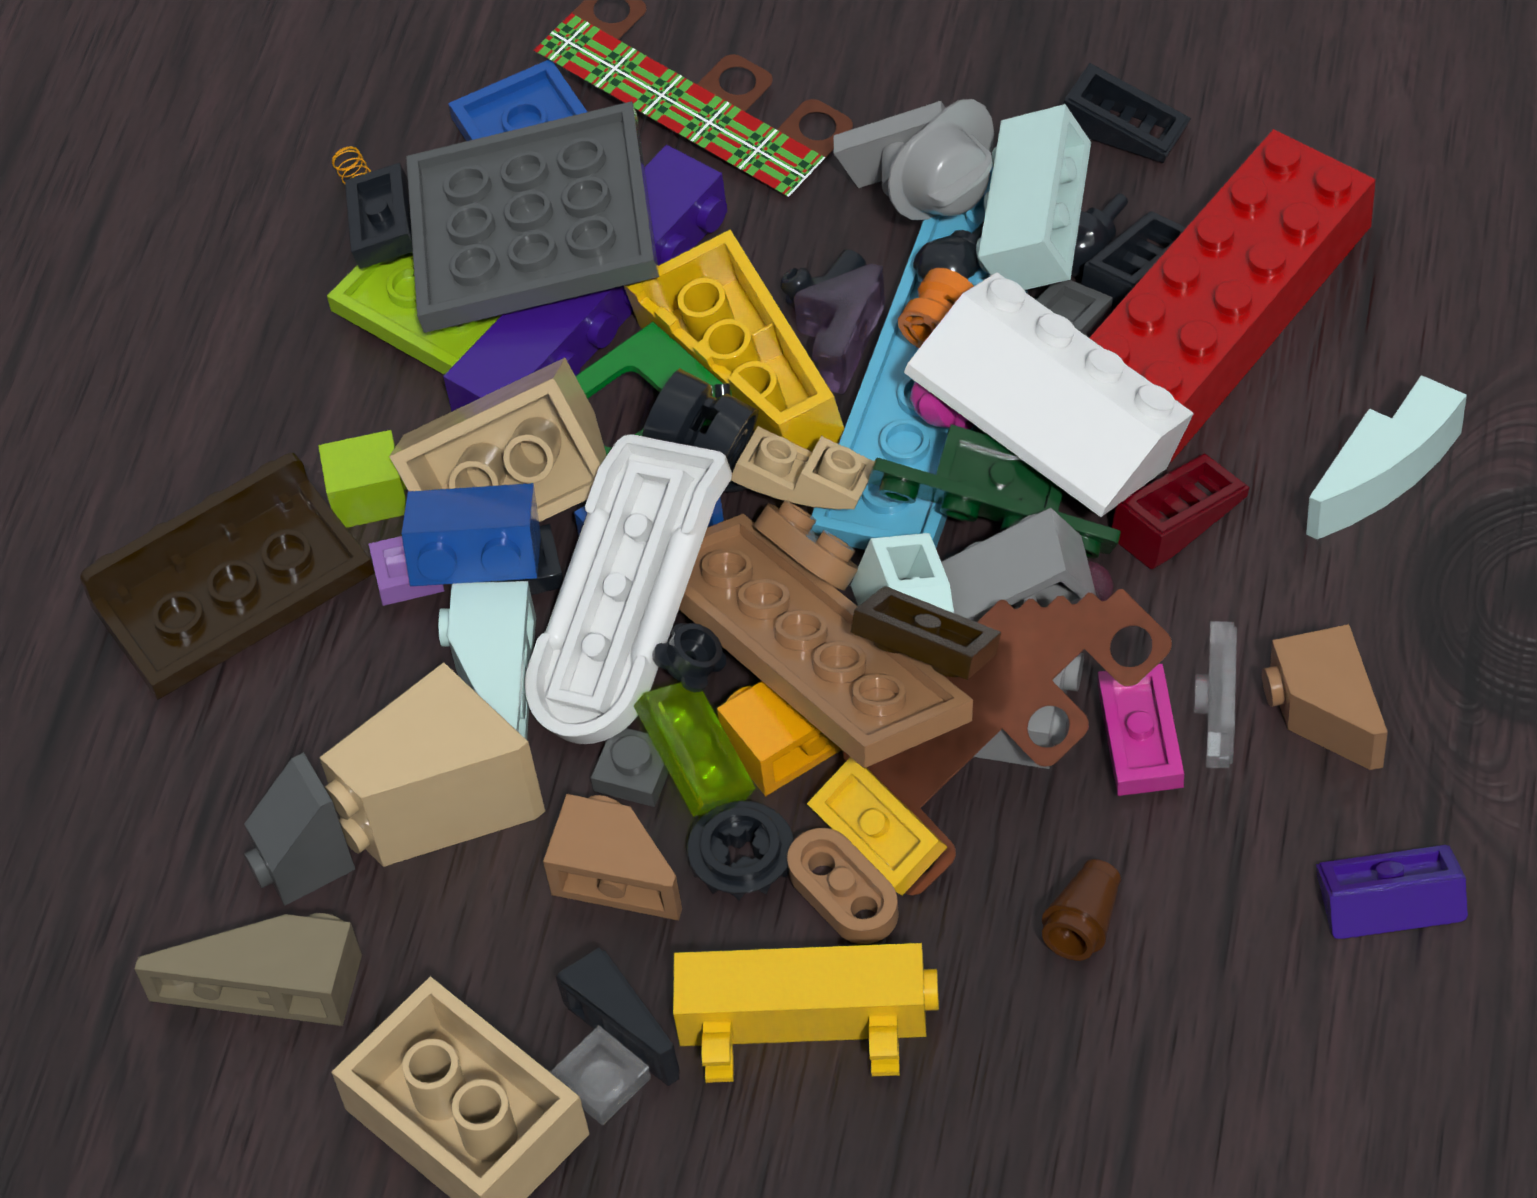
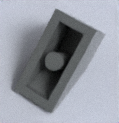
(296, 835)

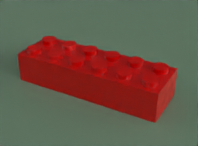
(1240, 273)

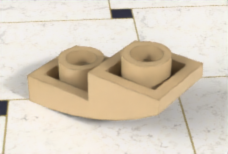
(822, 478)

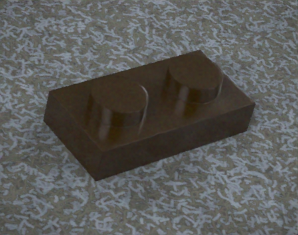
(925, 632)

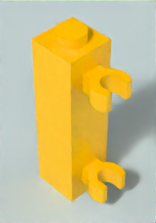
(802, 998)

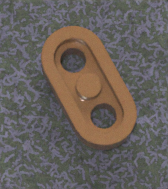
(822, 555)
(845, 890)

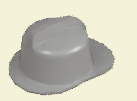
(944, 164)

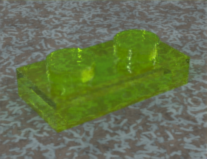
(694, 747)

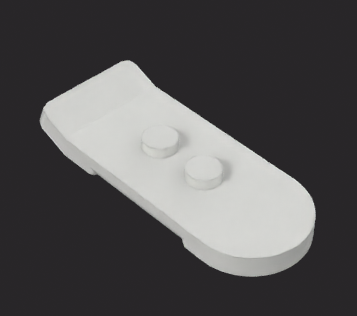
(623, 585)

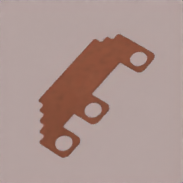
(1012, 687)

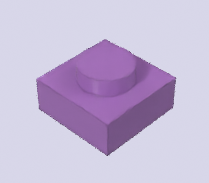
(392, 573)

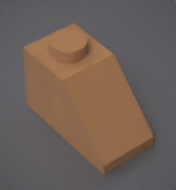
(1327, 694)
(609, 859)

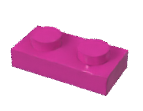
(1141, 734)

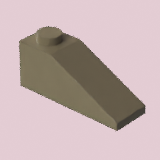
(268, 969)

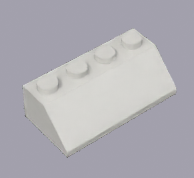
(1050, 394)

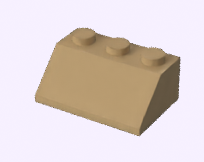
(519, 434)

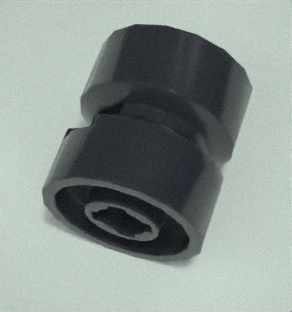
(685, 407)

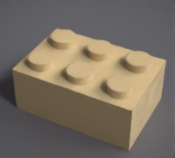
(460, 1099)

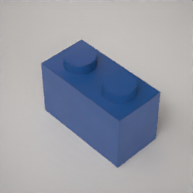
(471, 534)

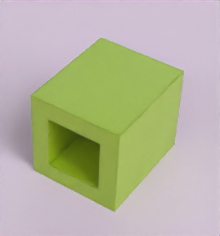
(363, 479)

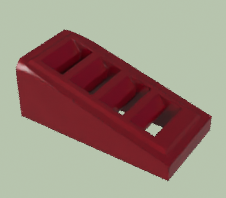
(1153, 536)

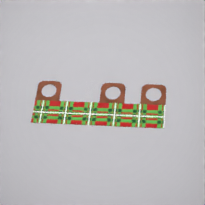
(695, 111)

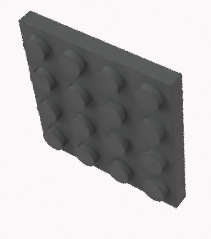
(530, 217)

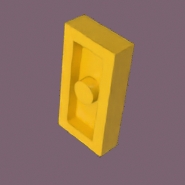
(877, 824)

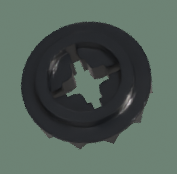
(734, 826)

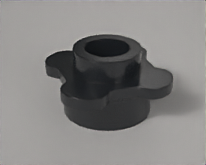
(691, 655)

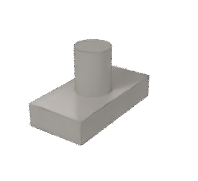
(871, 149)

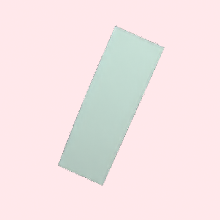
(1386, 457)

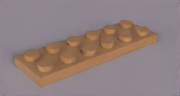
(800, 644)

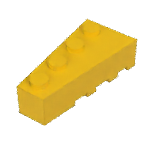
(734, 328)

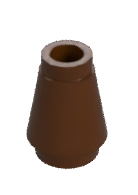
(1082, 912)

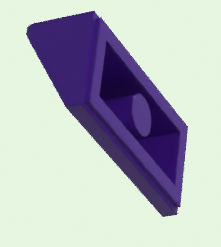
(1393, 891)

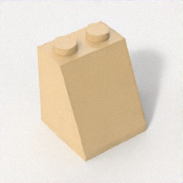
(431, 773)

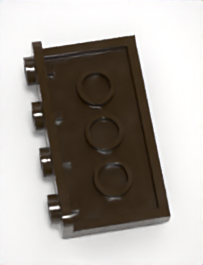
(224, 574)

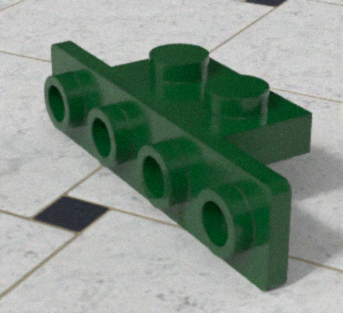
(985, 481)

